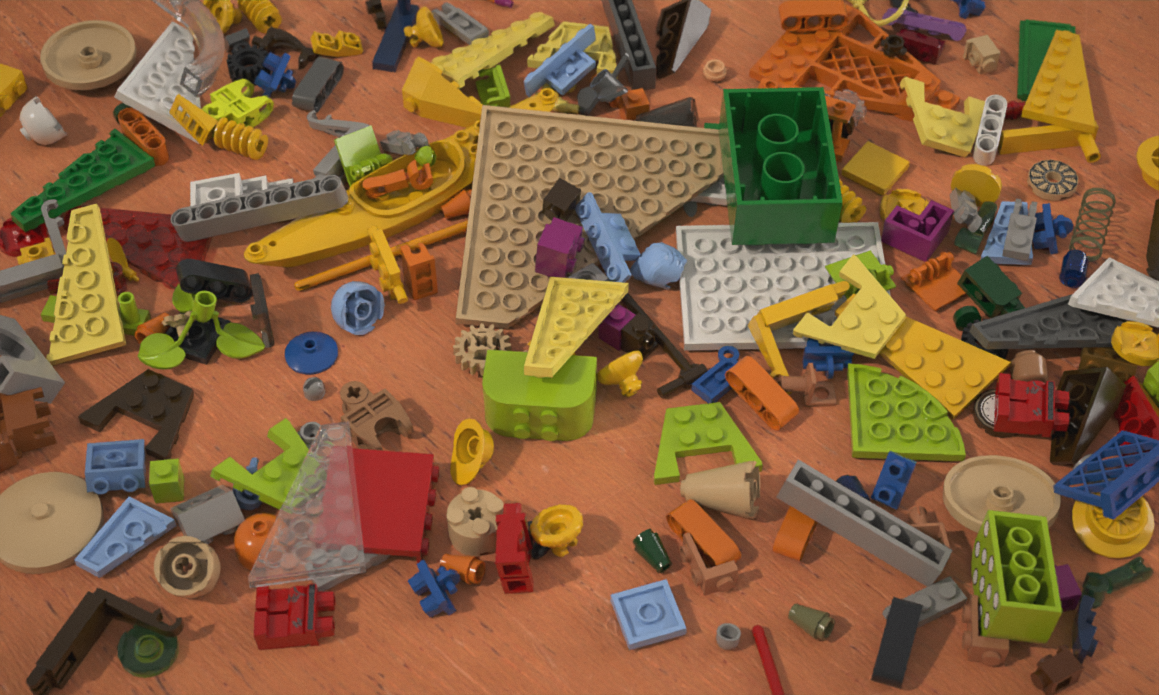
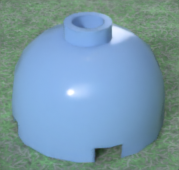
(357, 307)

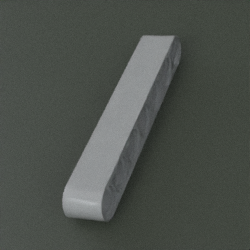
(259, 208)

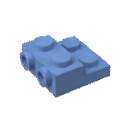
(115, 466)

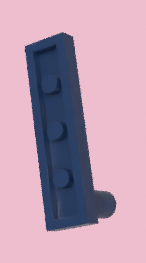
(394, 39)

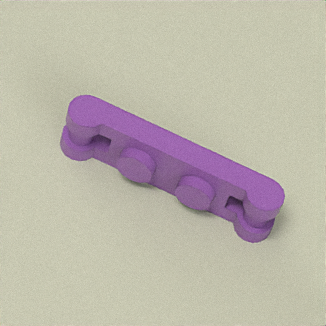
(933, 24)

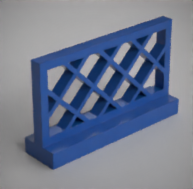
(1130, 481)

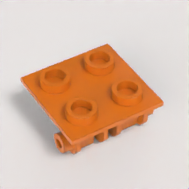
(936, 281)

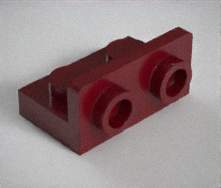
(921, 46)

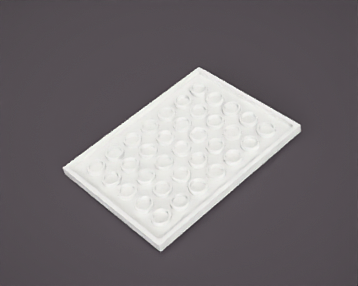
(731, 283)

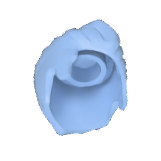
(659, 265)

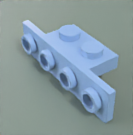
(565, 66)
(609, 238)

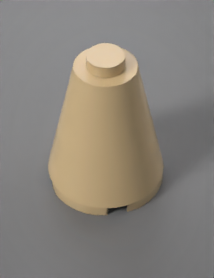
(725, 488)

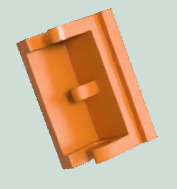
(419, 272)

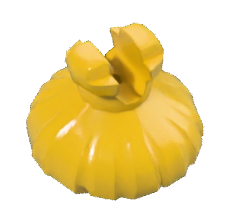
(224, 13)
(425, 29)
(623, 373)
(557, 528)

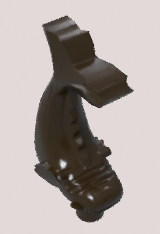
(280, 38)

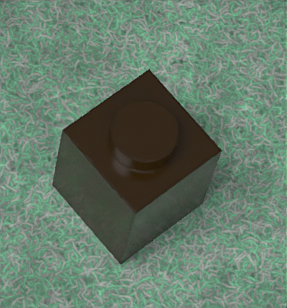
(561, 200)

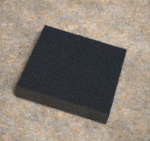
(201, 341)

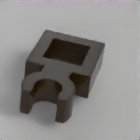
(375, 8)

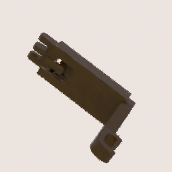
(82, 632)

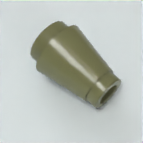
(812, 621)

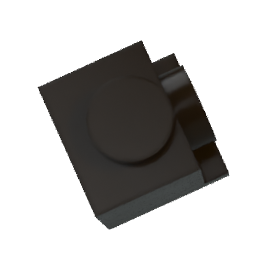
(639, 335)

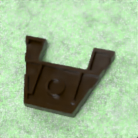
(151, 401)

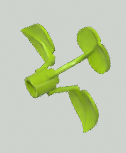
(235, 340)

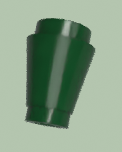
(652, 550)

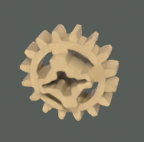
(478, 342)

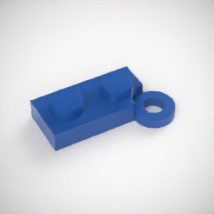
(713, 383)

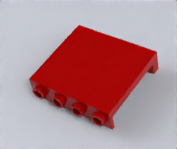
(395, 500)

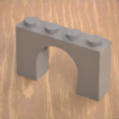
(23, 364)

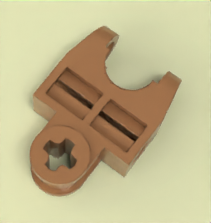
(372, 415)

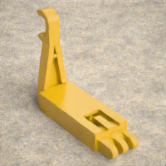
(788, 313)

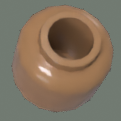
(1029, 366)

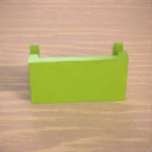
(494, 89)

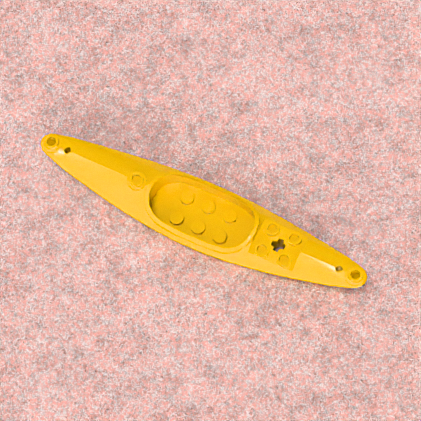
(346, 228)

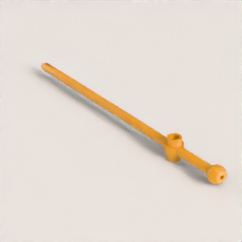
(365, 261)

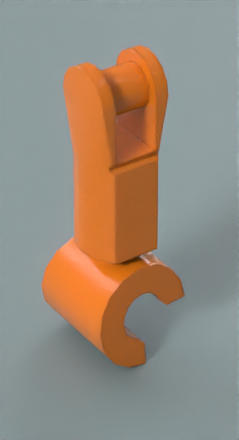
(397, 180)

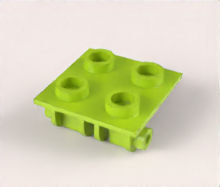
(360, 154)
(881, 272)

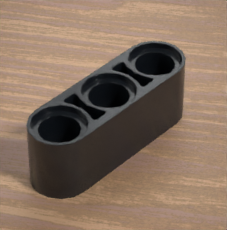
(221, 280)
(896, 642)

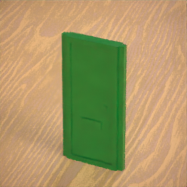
(1032, 48)

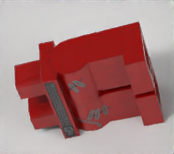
(1029, 407)
(513, 549)
(292, 616)

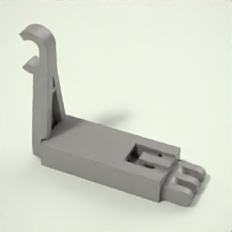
(331, 162)
(34, 275)

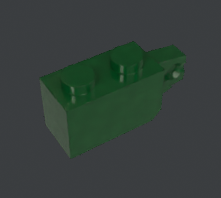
(990, 288)

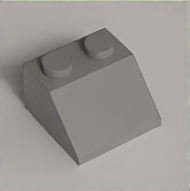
(209, 514)

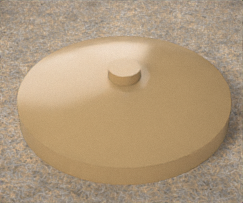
(88, 55)
(998, 485)
(47, 522)

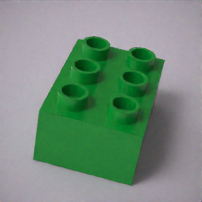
(779, 166)

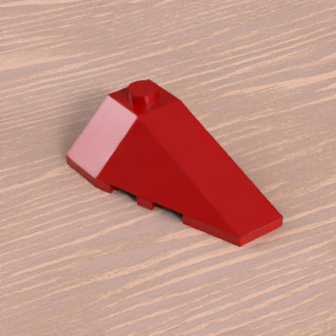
(1137, 413)

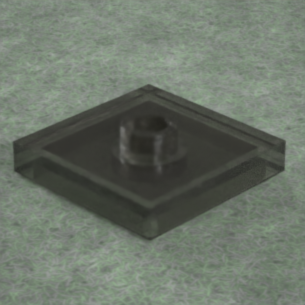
(260, 310)

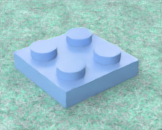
(648, 614)

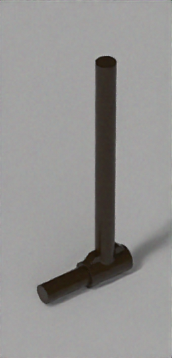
(688, 372)

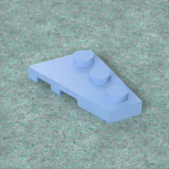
(996, 239)
(123, 536)

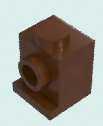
(1057, 671)

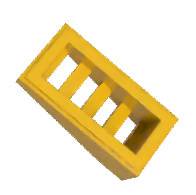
(198, 124)

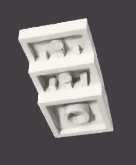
(229, 186)

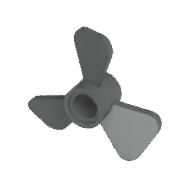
(602, 88)

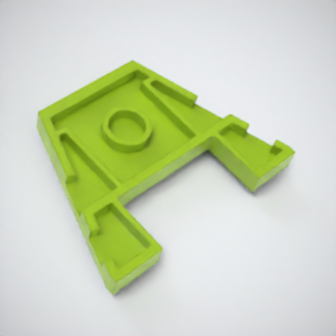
(699, 432)
(275, 478)

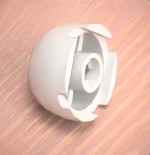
(40, 123)

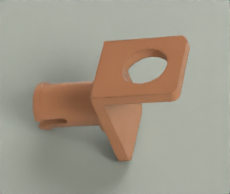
(807, 385)
(933, 530)

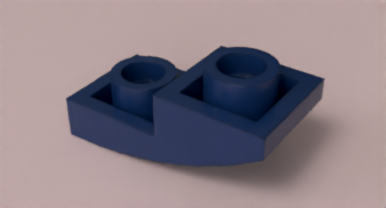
(1083, 630)

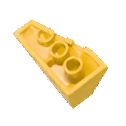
(436, 98)

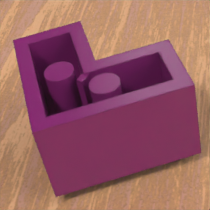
(917, 233)
(558, 248)

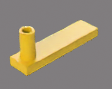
(1048, 138)

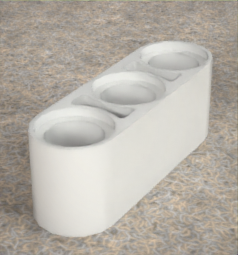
(989, 139)

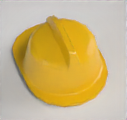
(471, 451)

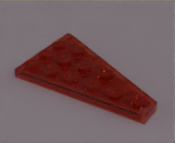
(149, 242)

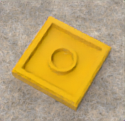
(875, 168)

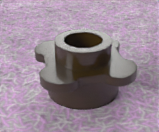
(893, 46)

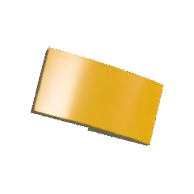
(341, 45)

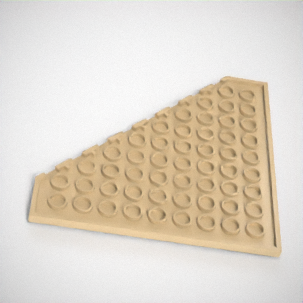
(520, 155)

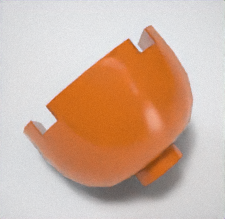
(251, 537)

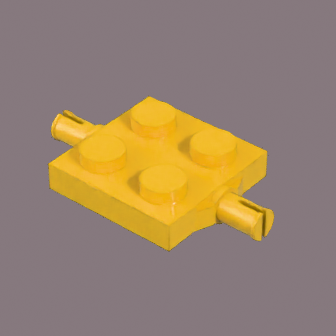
(385, 263)

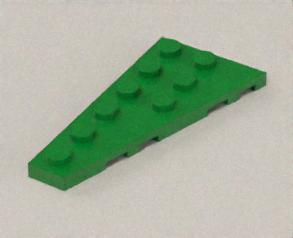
(86, 178)

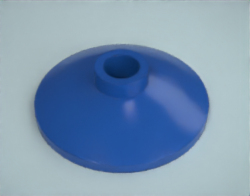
(311, 353)

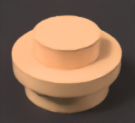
(714, 70)

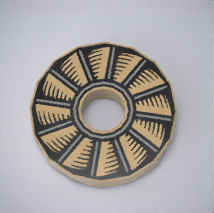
(1051, 169)

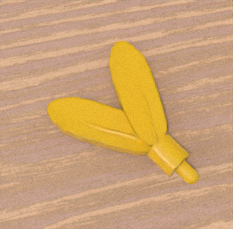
(117, 255)

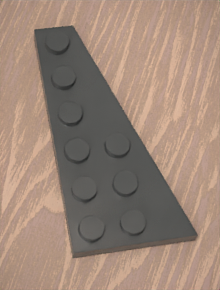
(1047, 326)

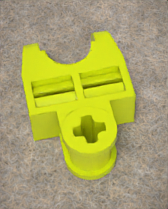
(239, 105)

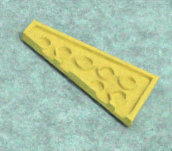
(489, 51)
(86, 298)
(567, 319)

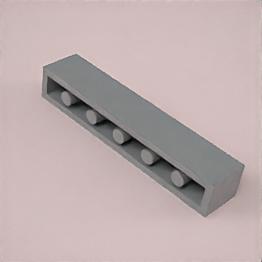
(864, 524)

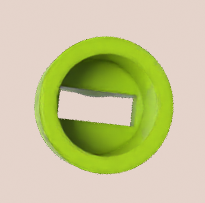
(425, 155)

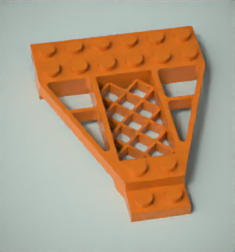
(805, 55)

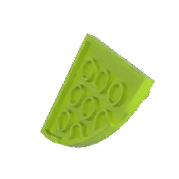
(898, 418)

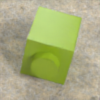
(166, 481)

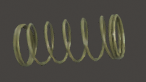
(1102, 211)

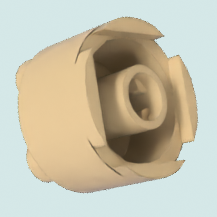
(473, 521)
(179, 553)

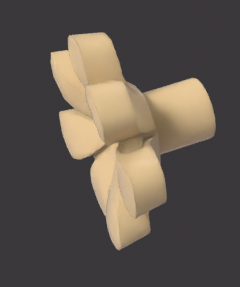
(177, 322)

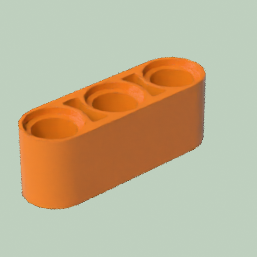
(812, 15)
(144, 135)
(762, 393)
(794, 534)
(710, 540)

